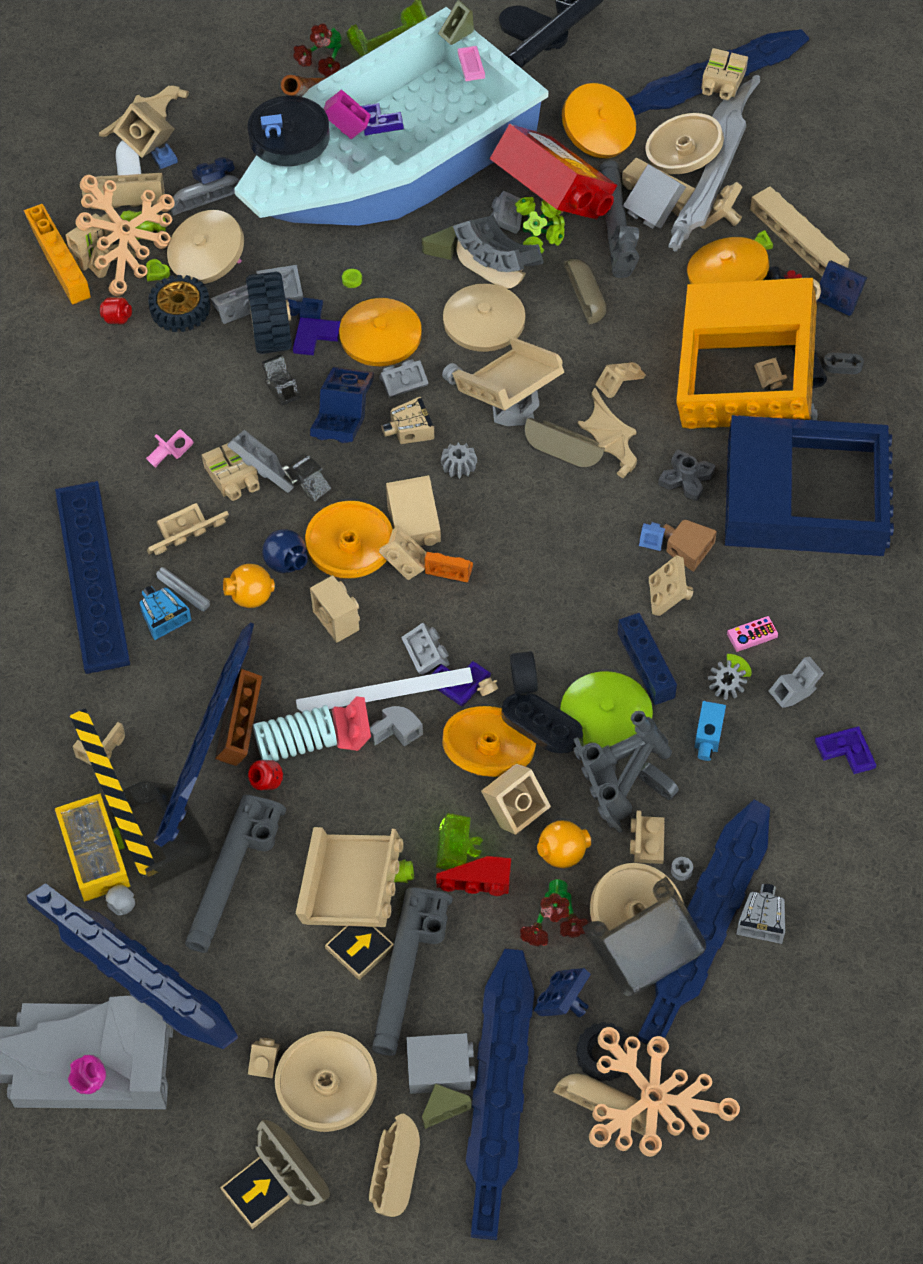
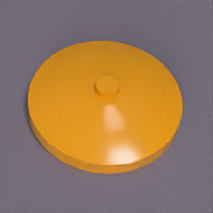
(598, 120)
(729, 261)
(380, 332)
(347, 539)
(484, 743)

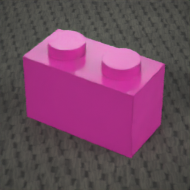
(346, 114)

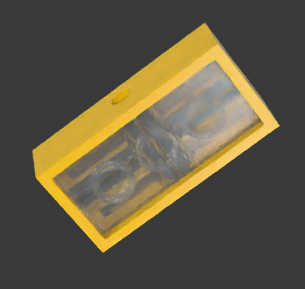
(91, 846)

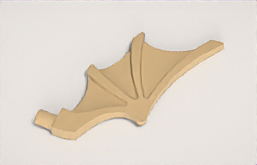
(158, 103)
(611, 434)

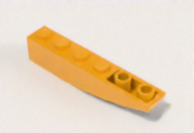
(58, 254)

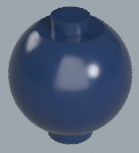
(284, 551)

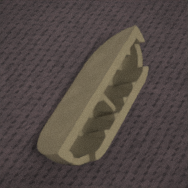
(586, 290)
(563, 443)
(290, 1165)

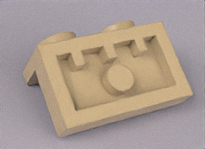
(404, 553)
(649, 839)

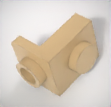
(770, 374)
(263, 1058)

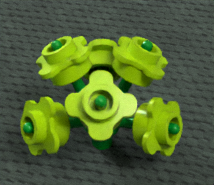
(535, 223)

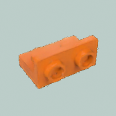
(448, 567)

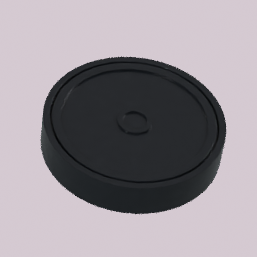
(303, 131)

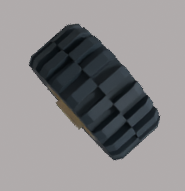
(269, 312)

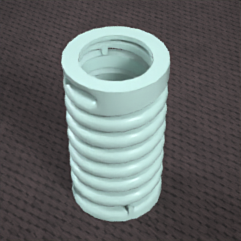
(293, 728)

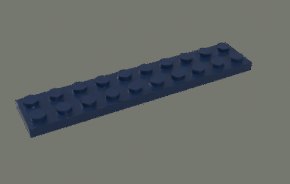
(92, 578)

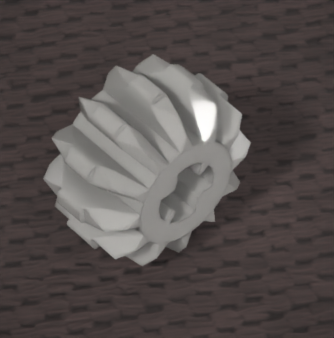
(458, 460)
(720, 676)

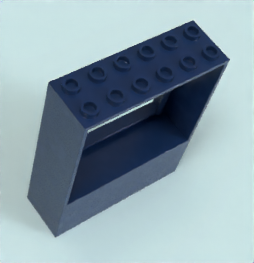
(762, 486)

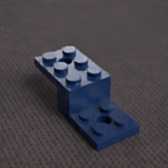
(342, 404)

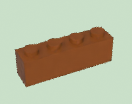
(239, 718)

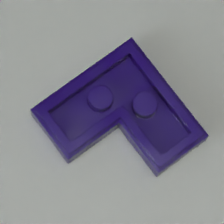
(382, 123)
(310, 331)
(463, 692)
(847, 743)

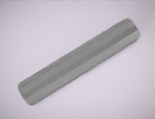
(183, 589)

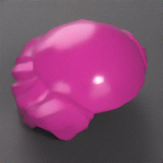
(87, 1074)

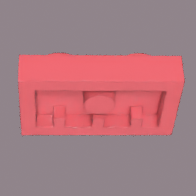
(351, 724)

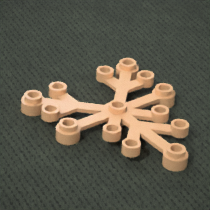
(122, 253)
(683, 1102)

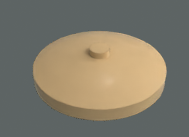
(684, 143)
(206, 246)
(483, 317)
(624, 893)
(326, 1081)

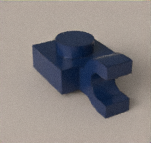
(307, 308)

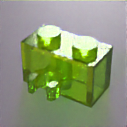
(455, 842)

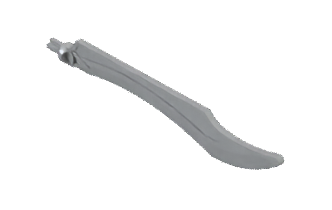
(701, 201)

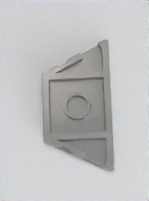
(261, 458)

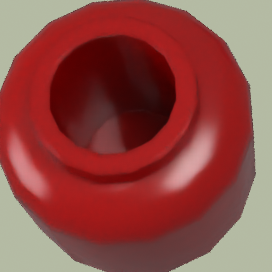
(115, 310)
(265, 775)

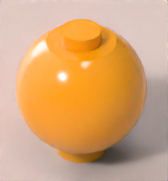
(249, 585)
(563, 844)

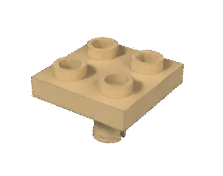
(722, 206)
(669, 586)

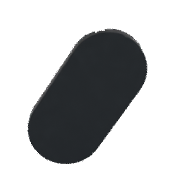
(523, 22)
(541, 722)

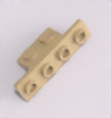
(183, 524)

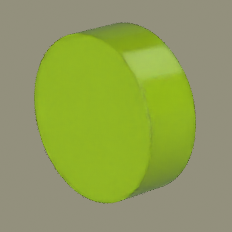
(351, 278)

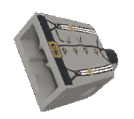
(763, 916)

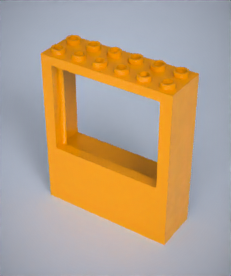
(747, 317)

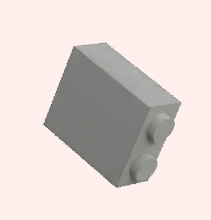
(654, 197)
(439, 1061)

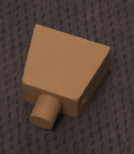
(690, 542)

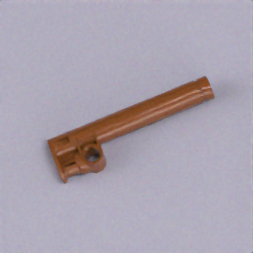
(298, 85)

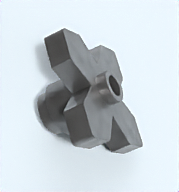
(687, 473)

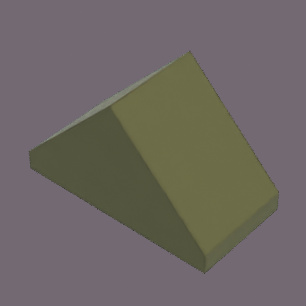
(458, 24)
(441, 243)
(444, 1105)

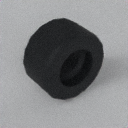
(524, 672)

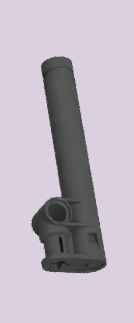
(621, 237)
(252, 820)
(416, 918)

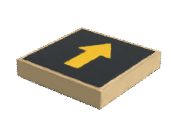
(359, 948)
(255, 1193)

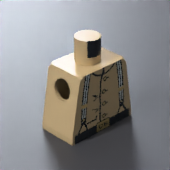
(410, 423)

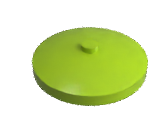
(605, 706)

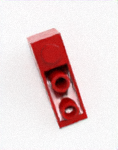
(481, 875)

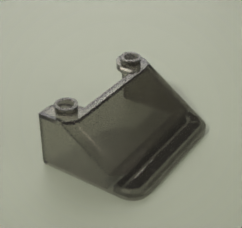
(648, 943)

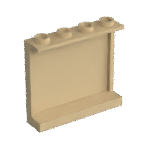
(511, 375)
(349, 879)

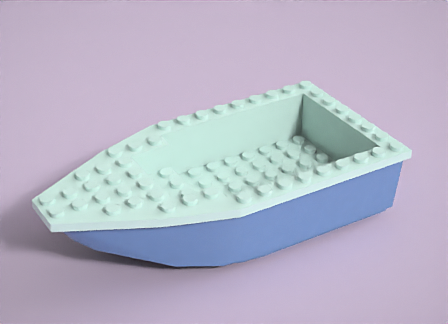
(444, 140)

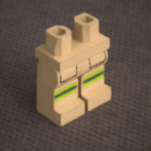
(723, 76)
(83, 242)
(230, 472)

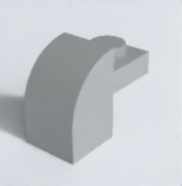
(518, 412)
(796, 686)
(399, 722)

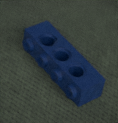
(647, 659)

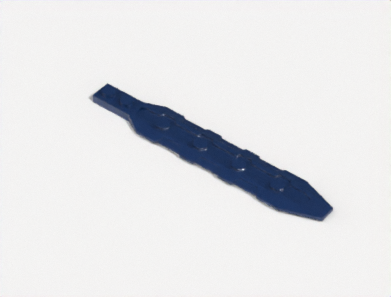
(677, 88)
(176, 808)
(712, 909)
(129, 963)
(499, 1088)

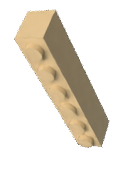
(796, 230)

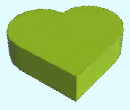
(156, 270)

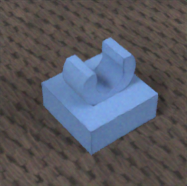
(271, 122)
(164, 156)
(652, 536)

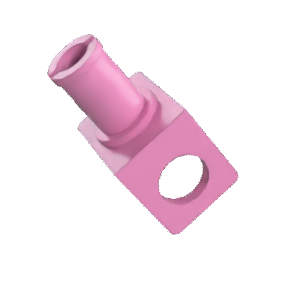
(169, 448)

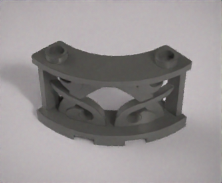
(494, 248)

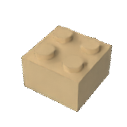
(335, 608)
(516, 798)

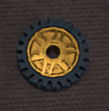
(179, 303)

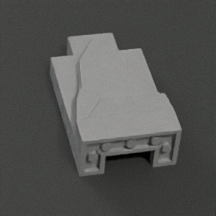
(120, 1032)

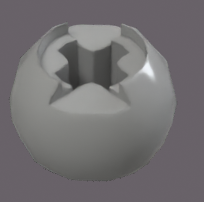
(120, 900)

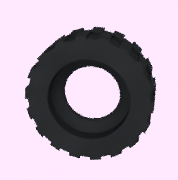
(584, 1051)

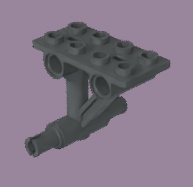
(601, 762)

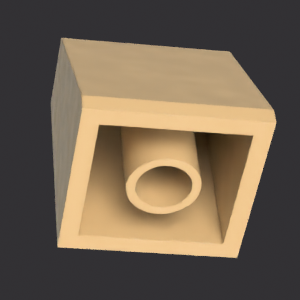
(143, 128)
(414, 509)

